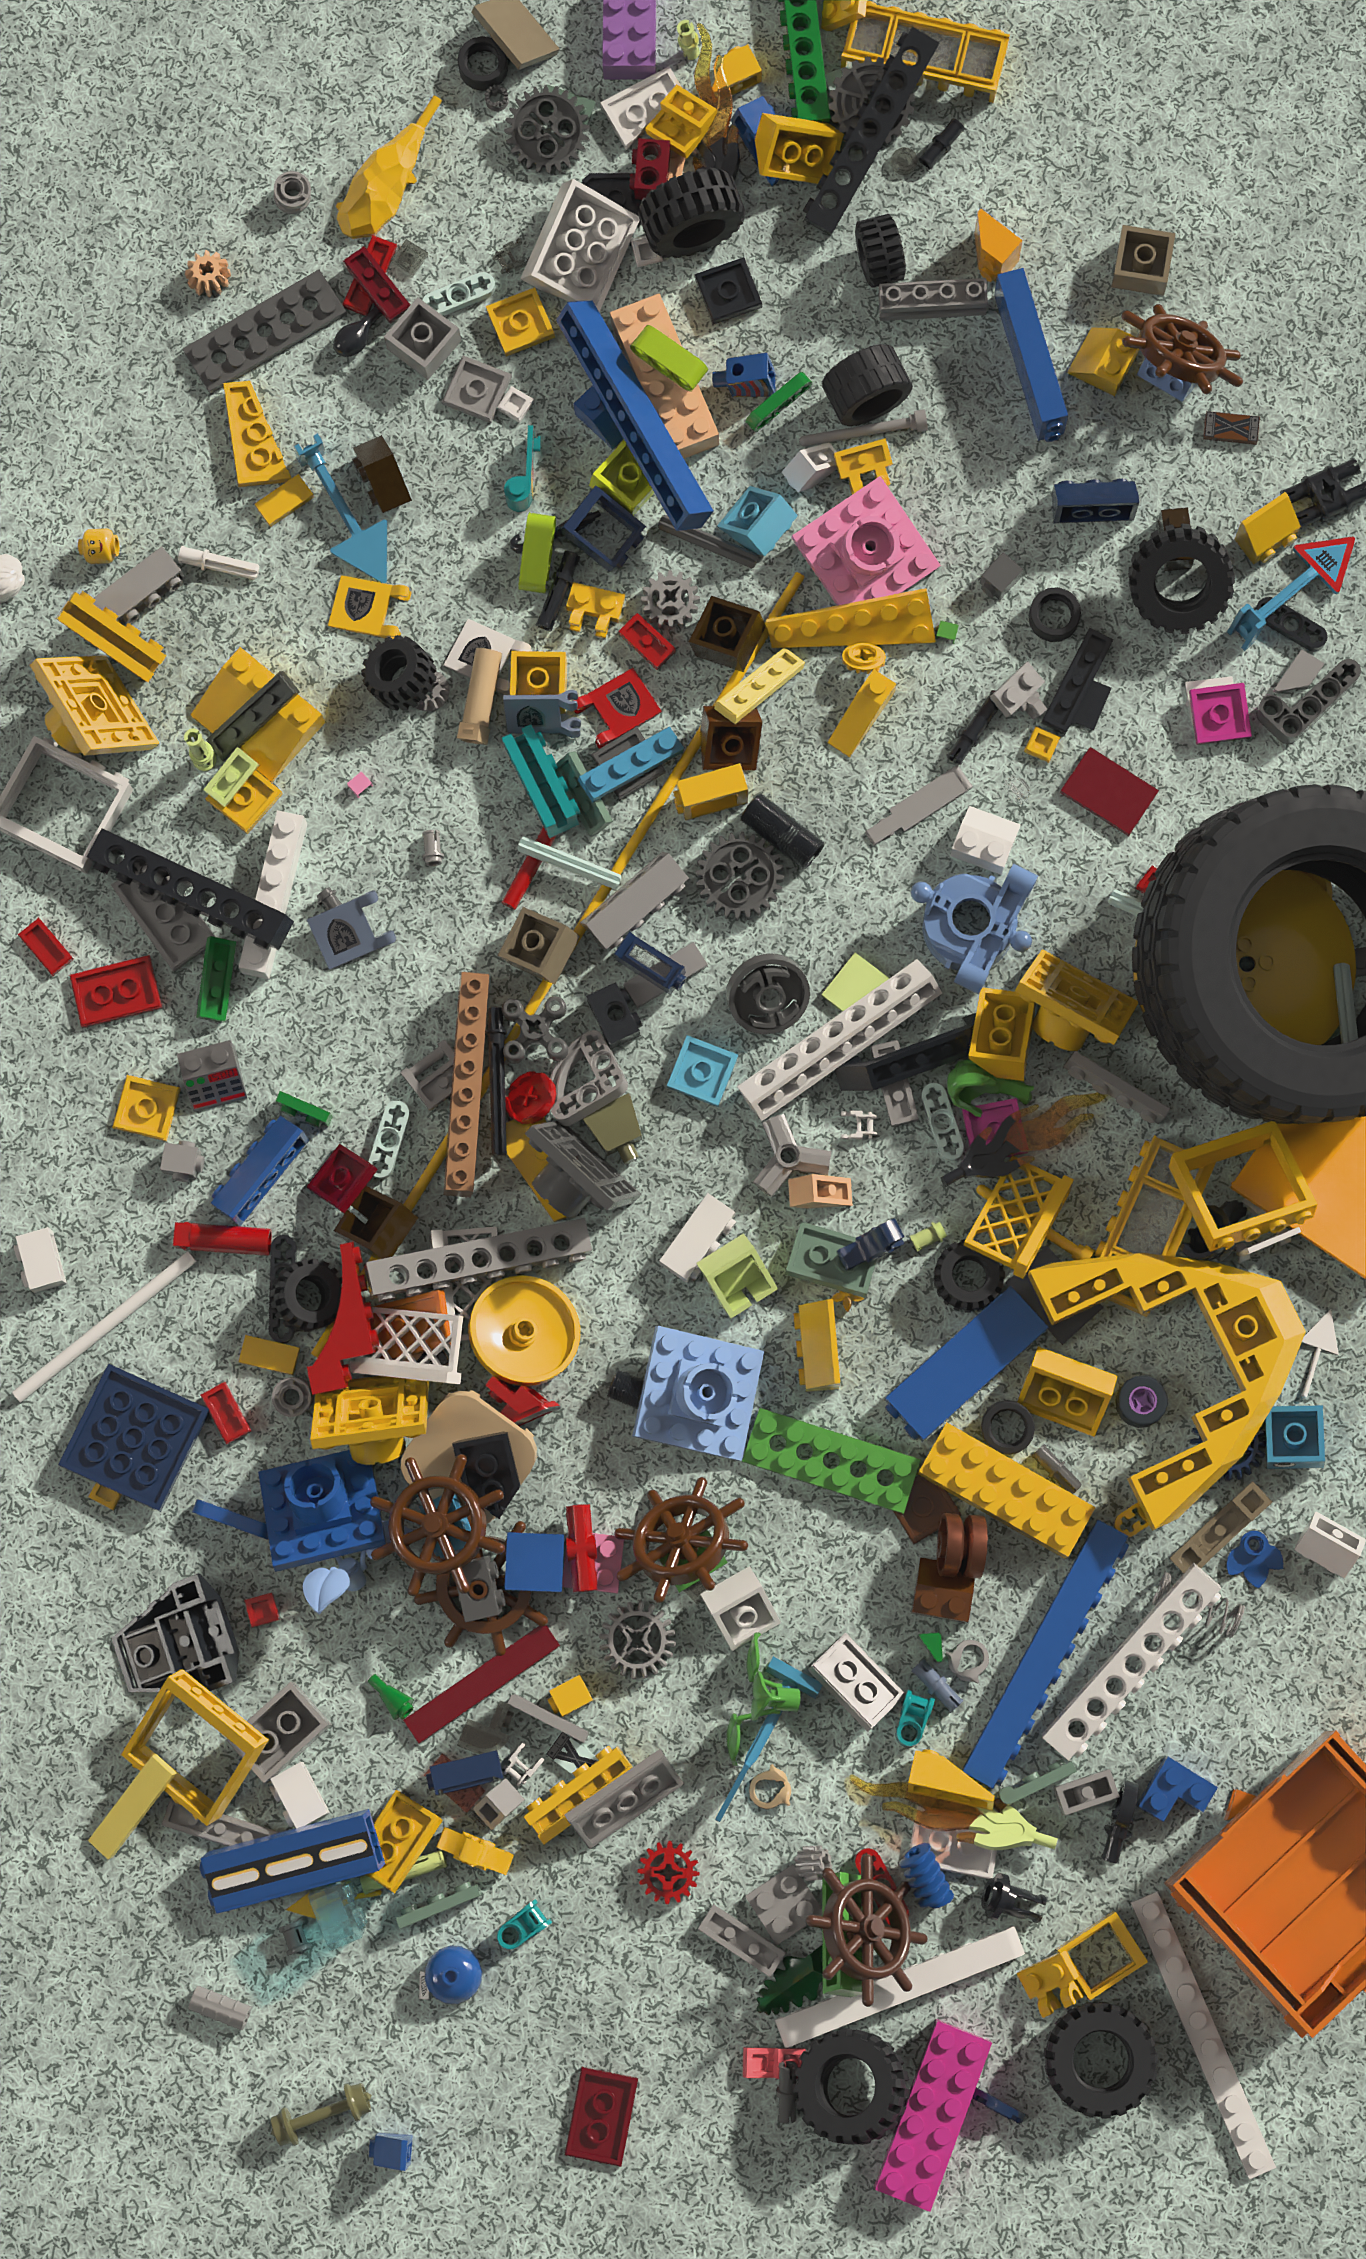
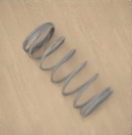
(1238, 1609)

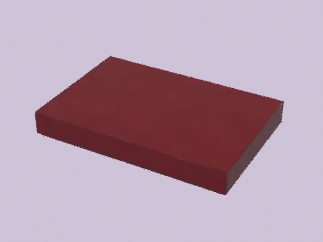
(1109, 791)
(601, 2116)

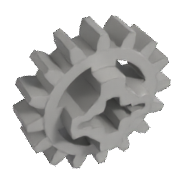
(670, 587)

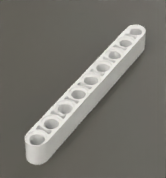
(925, 1977)

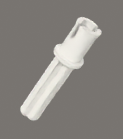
(218, 563)

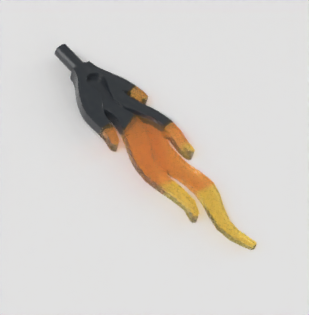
(713, 143)
(1017, 1137)

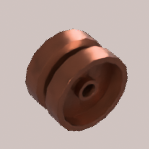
(962, 1545)

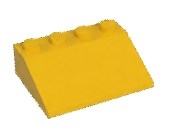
(280, 737)

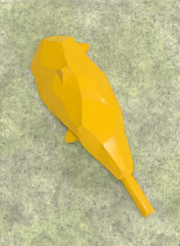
(382, 179)

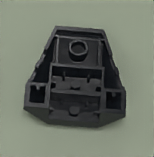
(177, 1632)

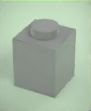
(498, 1804)

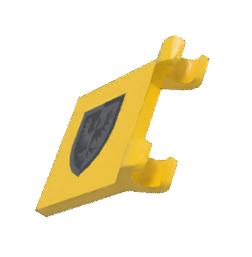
(363, 605)

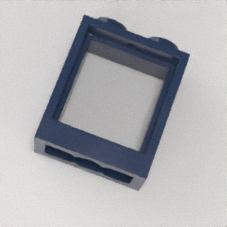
(598, 496)

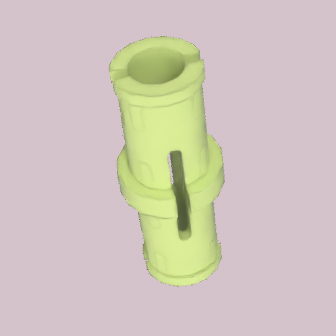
(688, 39)

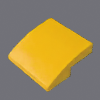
(682, 121)

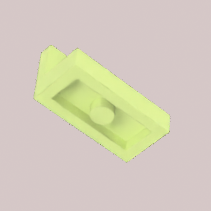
(231, 777)

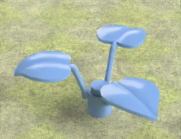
(326, 1585)

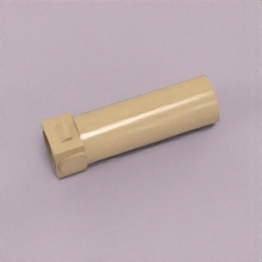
(480, 697)

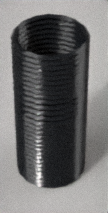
(771, 822)

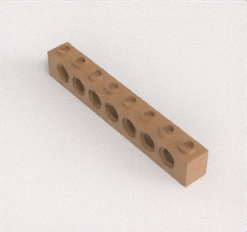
(466, 1084)

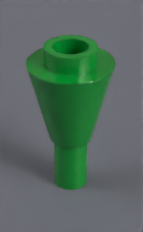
(396, 1702)

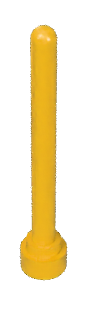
(1077, 1251)

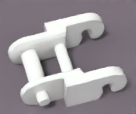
(859, 1134)
(508, 1769)

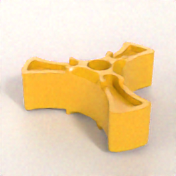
(474, 1851)

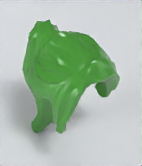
(971, 1081)

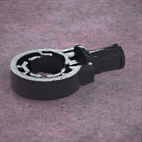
(1121, 1821)

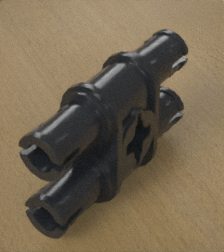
(1329, 480)

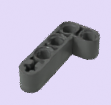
(1314, 699)

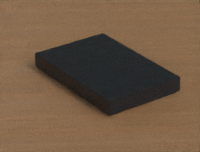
(1065, 1329)

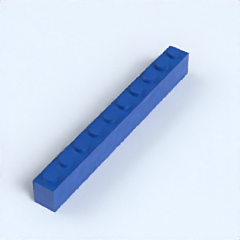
(634, 415)
(1044, 1655)

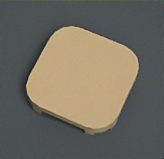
(463, 1417)

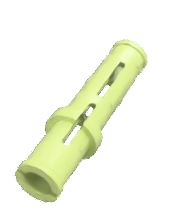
(422, 1866)

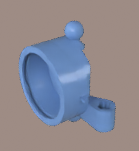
(975, 953)

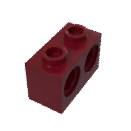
(649, 169)

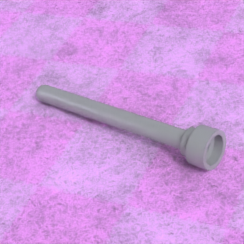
(915, 421)

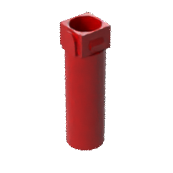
(222, 1238)

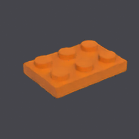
(427, 1302)

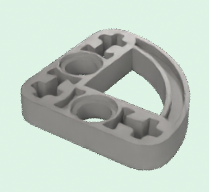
(600, 1085)

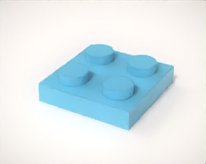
(702, 1071)

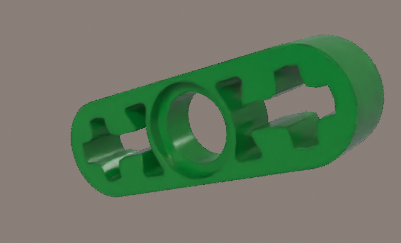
(783, 397)

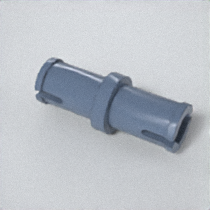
(937, 1685)

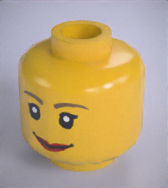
(99, 546)

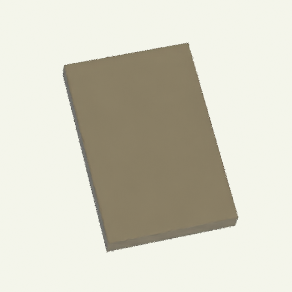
(515, 31)

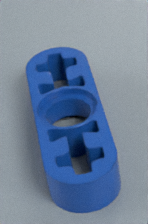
(230, 1518)

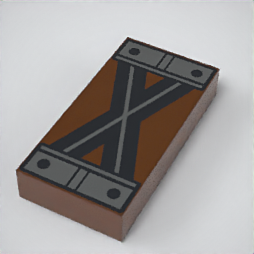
(1231, 428)

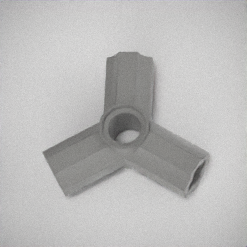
(782, 1140)

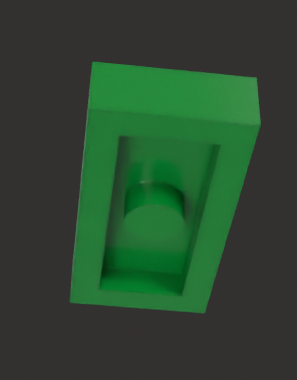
(314, 1115)

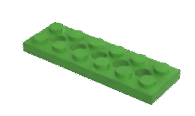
(837, 1479)

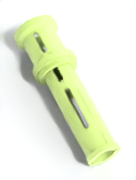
(199, 749)

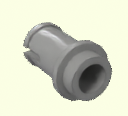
(432, 848)

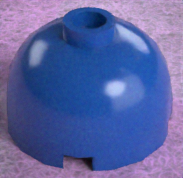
(453, 1974)

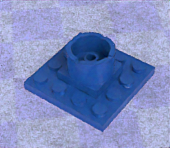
(320, 1510)

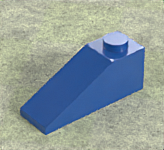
(747, 120)

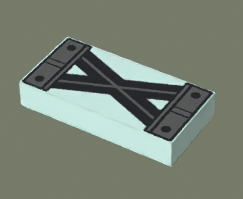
(570, 1753)

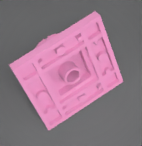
(838, 552)

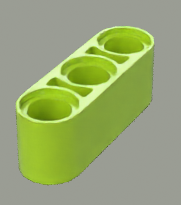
(669, 358)
(537, 552)

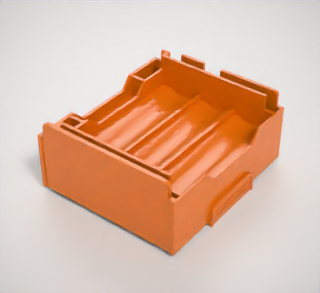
(1291, 1886)

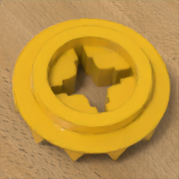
(873, 656)

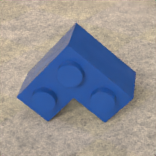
(1174, 1782)

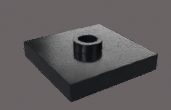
(728, 291)

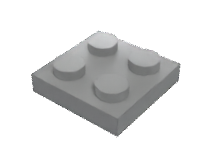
(784, 1904)

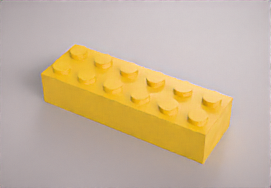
(1006, 1490)

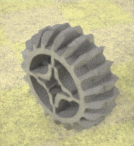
(652, 1623)

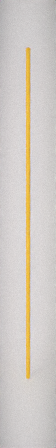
(598, 899)

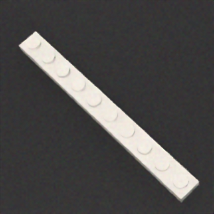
(1203, 2035)

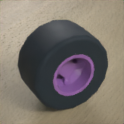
(1150, 1401)

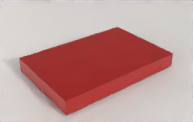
(115, 991)

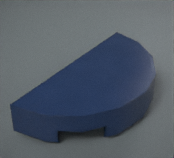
(998, 2106)

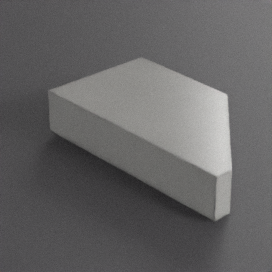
(1300, 673)

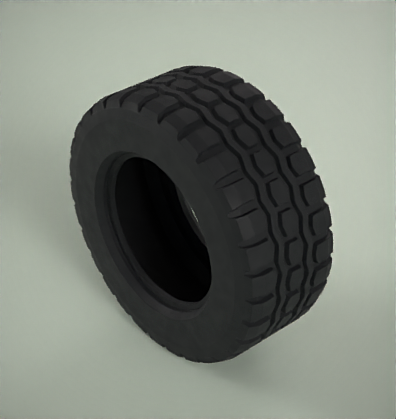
(1190, 964)

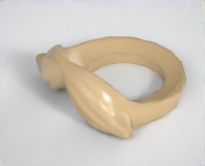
(781, 1798)

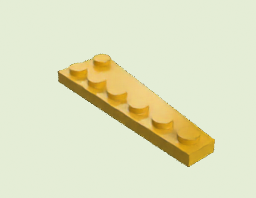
(876, 621)

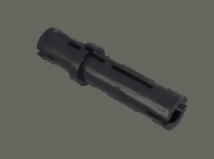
(561, 581)
(969, 737)

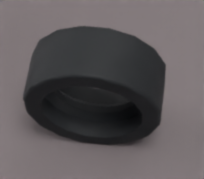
(479, 82)
(1049, 634)
(1019, 1445)

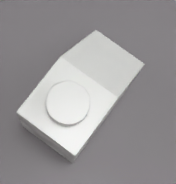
(810, 467)

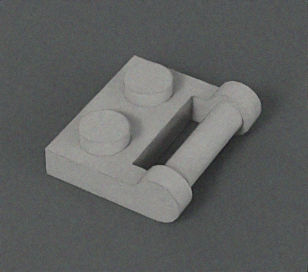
(436, 1086)

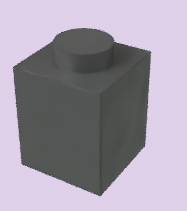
(1000, 577)

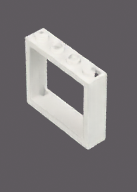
(93, 769)

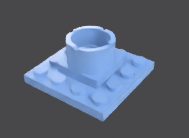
(672, 1397)

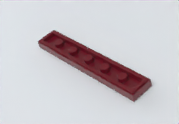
(481, 1683)

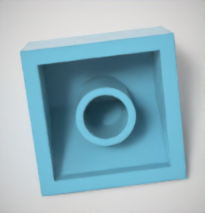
(758, 520)

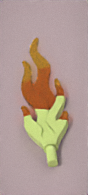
(1002, 1828)

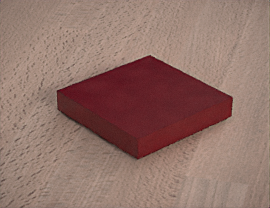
(342, 1178)

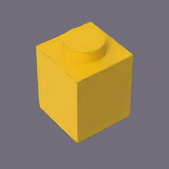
(569, 1696)

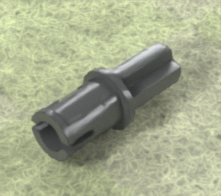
(1056, 1469)

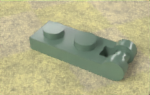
(1034, 1782)

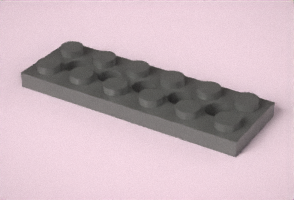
(264, 348)

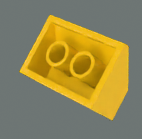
(795, 147)
(1002, 1033)
(817, 1346)
(1067, 1391)

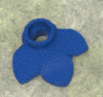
(1254, 1563)

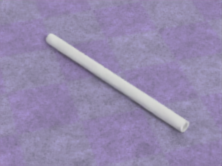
(104, 1326)

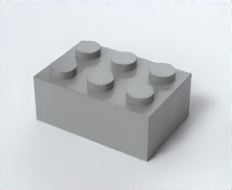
(290, 1725)

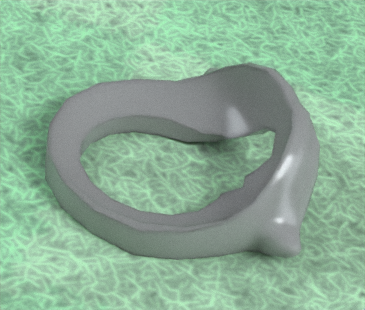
(954, 1661)

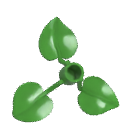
(780, 1699)

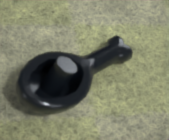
(354, 336)

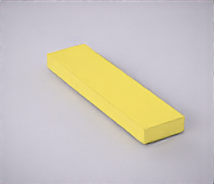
(759, 685)
(132, 1806)

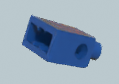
(747, 376)

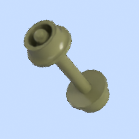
(285, 2127)

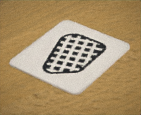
(423, 1989)

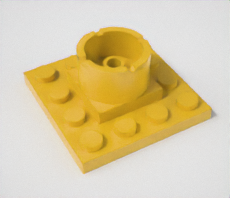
(91, 707)
(1073, 1003)
(371, 1417)

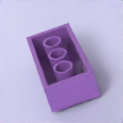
(629, 39)

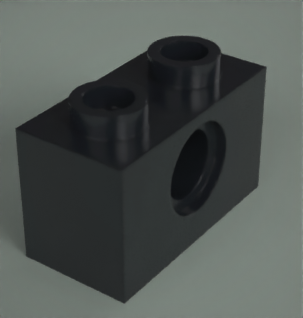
(605, 1001)

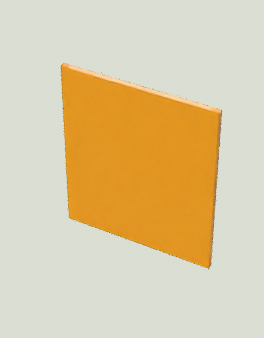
(1335, 1170)

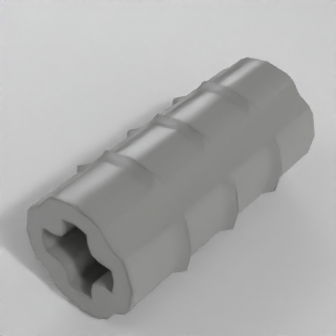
(220, 2007)

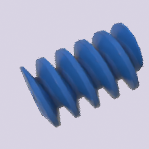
(926, 1877)

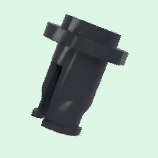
(1000, 1898)

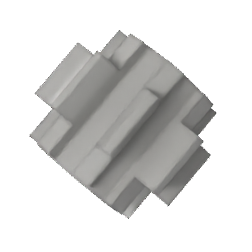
(812, 1862)

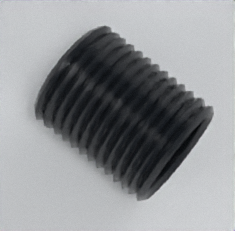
(626, 1389)

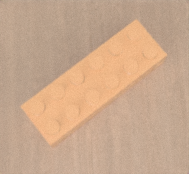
(681, 411)

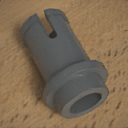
(328, 898)

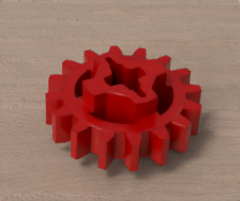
(669, 1856)

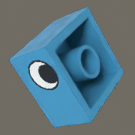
(1295, 1437)

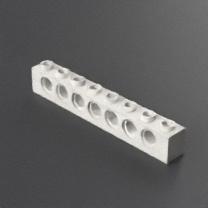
(839, 1039)
(1072, 1744)

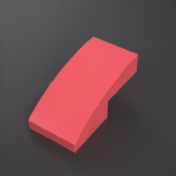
(764, 2061)

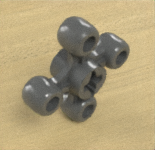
(542, 1021)

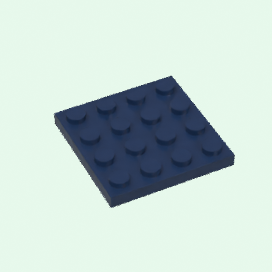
(134, 1437)

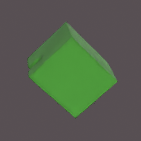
(947, 630)

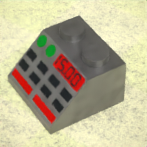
(212, 1075)

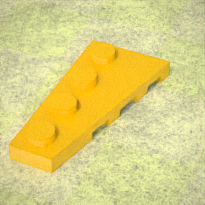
(253, 445)

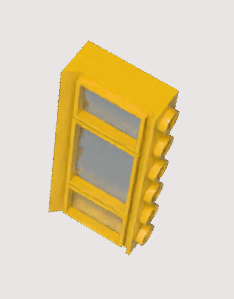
(964, 57)
(1152, 1211)

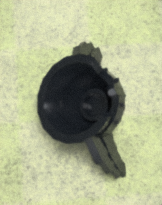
(1225, 1215)

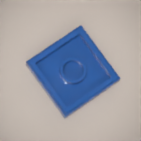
(534, 1562)

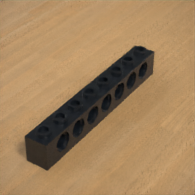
(923, 48)
(110, 846)

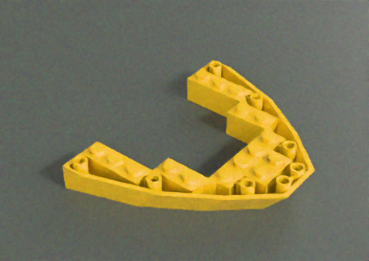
(1251, 1326)

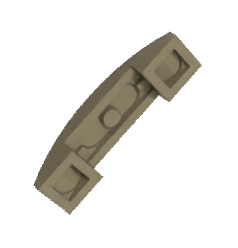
(1221, 1528)

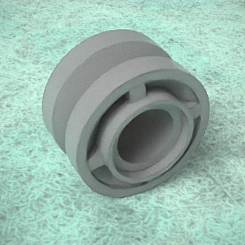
(288, 181)
(279, 1396)

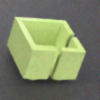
(731, 1270)

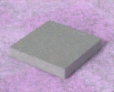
(476, 389)

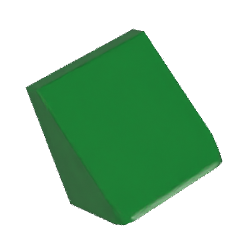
(933, 1644)

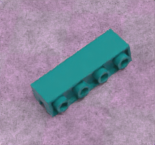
(541, 781)

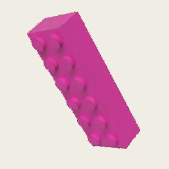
(933, 2115)

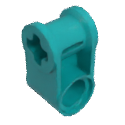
(913, 1717)
(524, 1924)

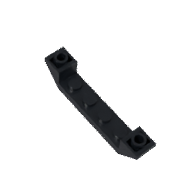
(907, 1061)

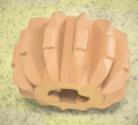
(212, 280)

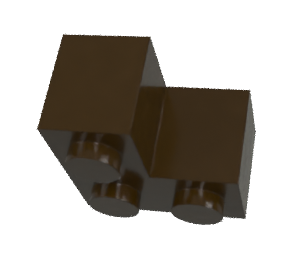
(379, 468)

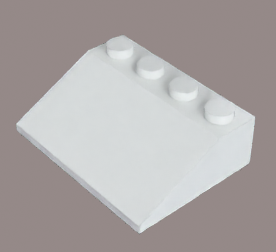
(580, 245)

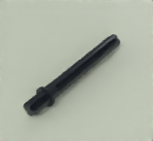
(497, 1081)

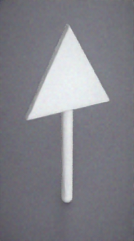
(1323, 1338)

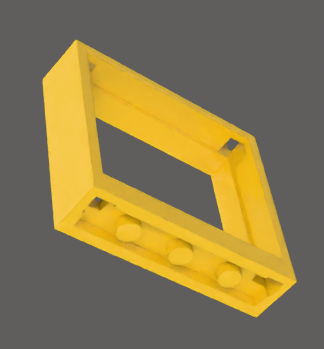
(1229, 1146)
(222, 1719)

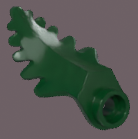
(799, 1979)

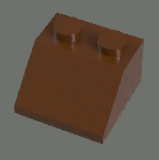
(729, 743)
(942, 1595)

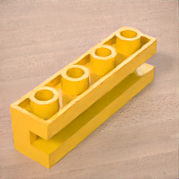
(110, 636)
(549, 1815)

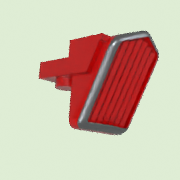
(522, 1403)

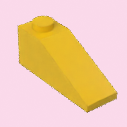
(862, 712)
(941, 1779)

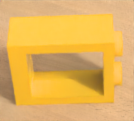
(711, 792)
(1127, 1942)

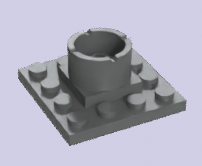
(576, 1172)

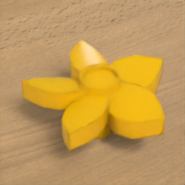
(846, 1298)

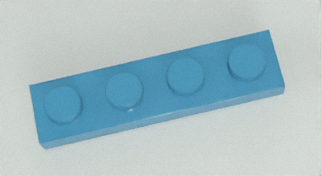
(631, 764)

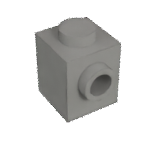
(182, 1160)

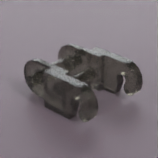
(516, 265)

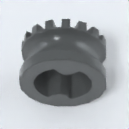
(493, 91)

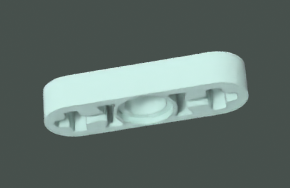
(448, 290)
(942, 1100)
(401, 1122)

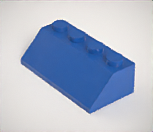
(260, 1170)

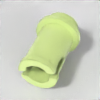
(928, 1236)

